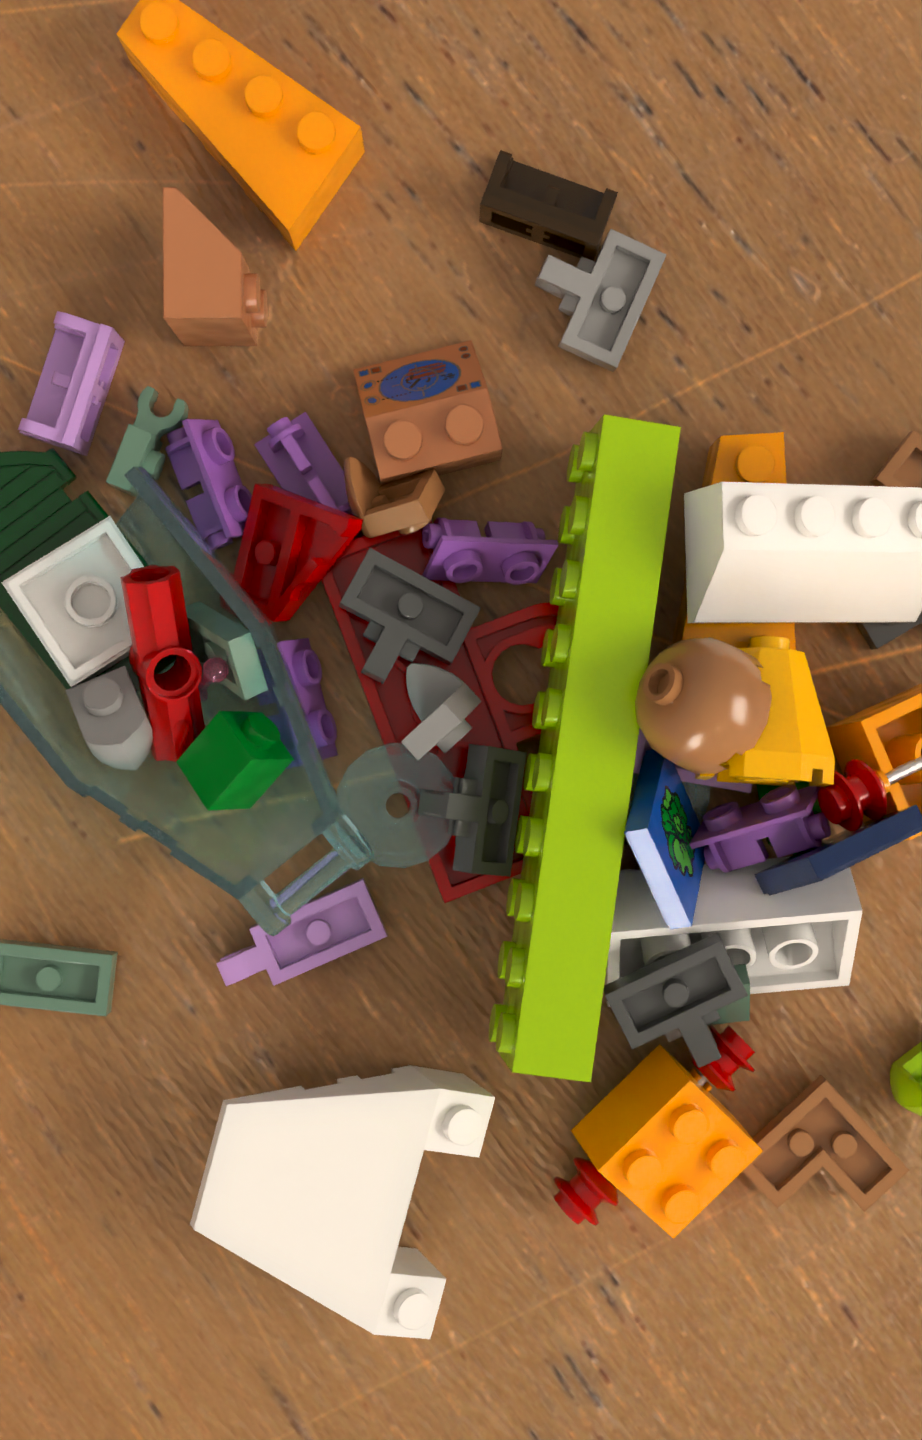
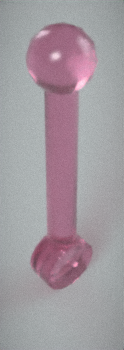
(214, 671)

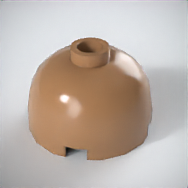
(702, 703)

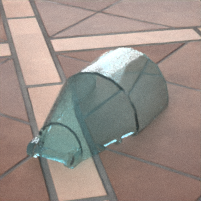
(224, 846)

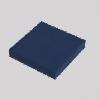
(840, 851)

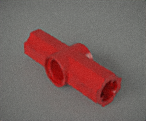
(161, 629)

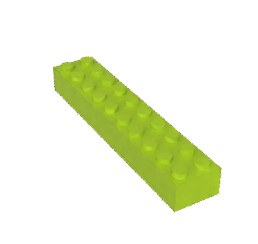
(585, 748)

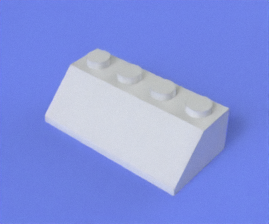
(803, 553)
(784, 938)

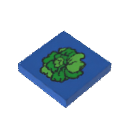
(660, 835)

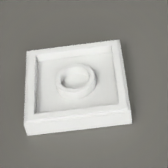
(78, 601)

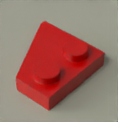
(289, 548)

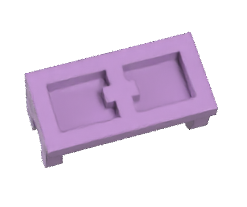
(73, 383)

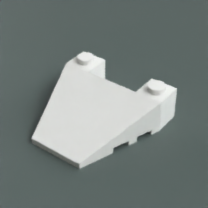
(324, 1184)

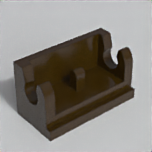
(545, 208)

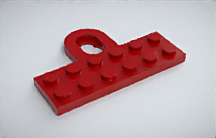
(493, 721)

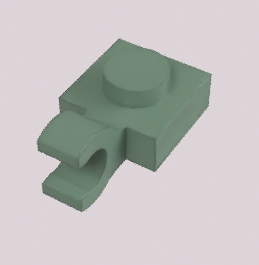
(142, 441)

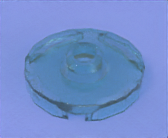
(372, 781)

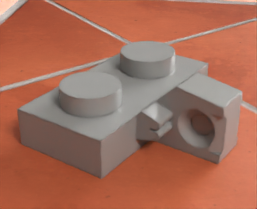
(602, 296)

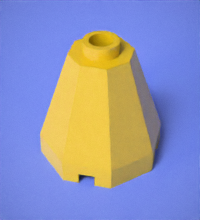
(795, 737)

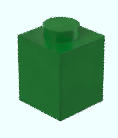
(234, 760)

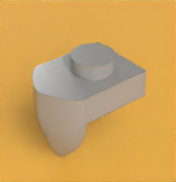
(442, 706)
(112, 719)

